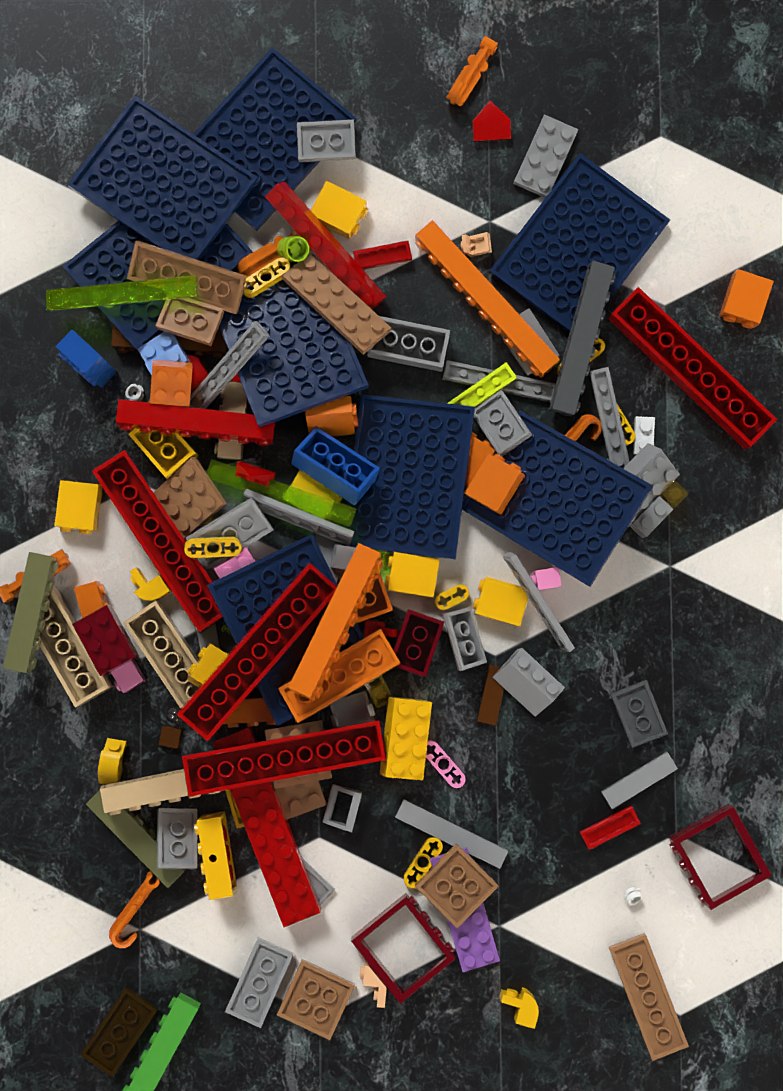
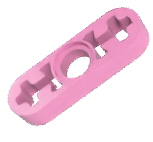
(456, 771)

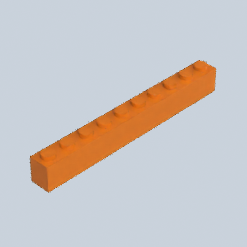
(486, 299)

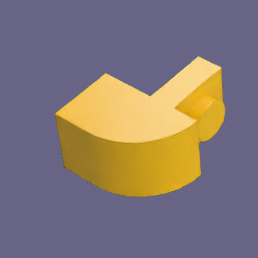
(152, 590)
(110, 761)
(527, 1008)

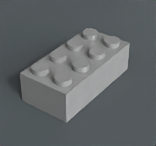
(412, 345)
(654, 468)

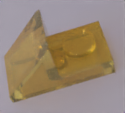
(378, 691)

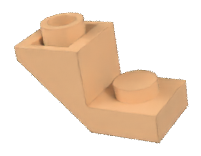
(370, 978)

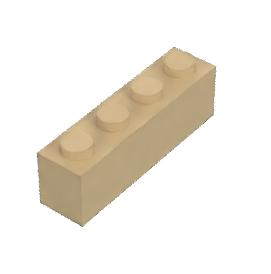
(234, 401)

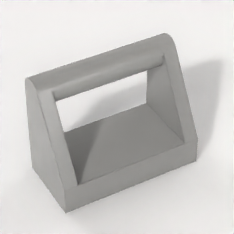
(348, 826)

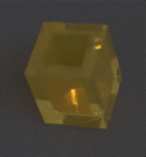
(674, 494)

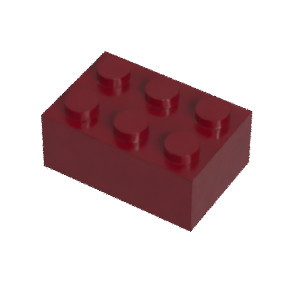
(105, 640)
(417, 642)

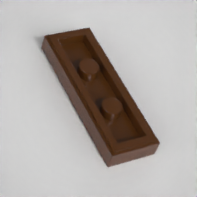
(490, 698)

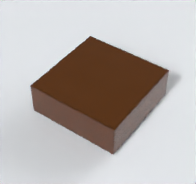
(170, 737)

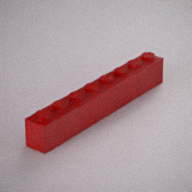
(324, 244)
(192, 421)

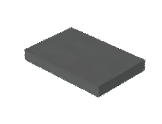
(638, 713)

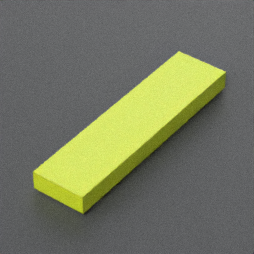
(485, 387)

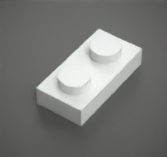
(644, 433)

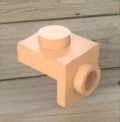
(476, 244)

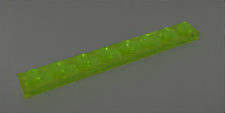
(122, 293)
(286, 494)

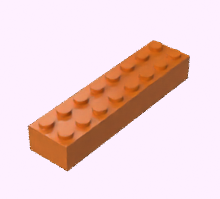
(336, 621)

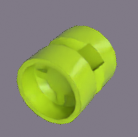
(293, 248)

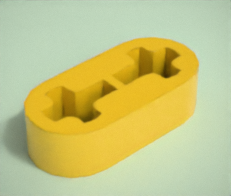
(454, 601)

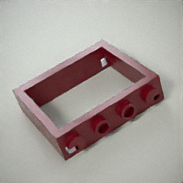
(686, 865)
(434, 932)

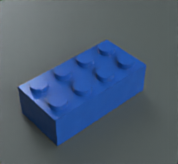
(85, 360)
(335, 465)

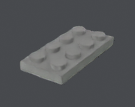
(545, 156)
(242, 522)
(259, 982)

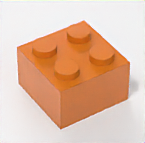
(171, 383)
(376, 601)

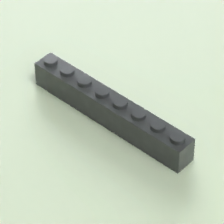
(581, 339)

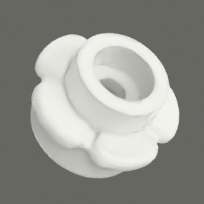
(134, 388)
(633, 895)

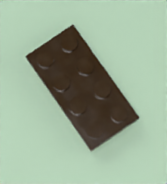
(119, 1031)

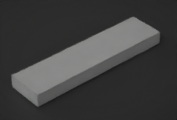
(639, 780)

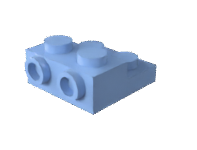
(162, 348)

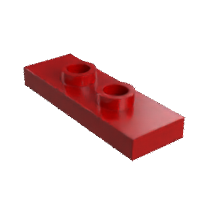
(383, 255)
(610, 827)

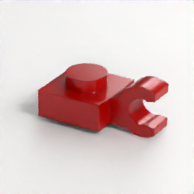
(373, 626)

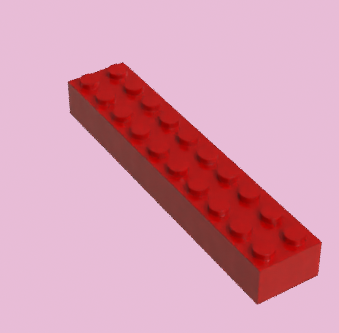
(692, 368)
(159, 538)
(257, 652)
(283, 758)
(273, 843)

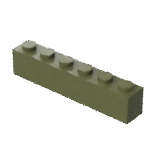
(30, 612)
(136, 836)

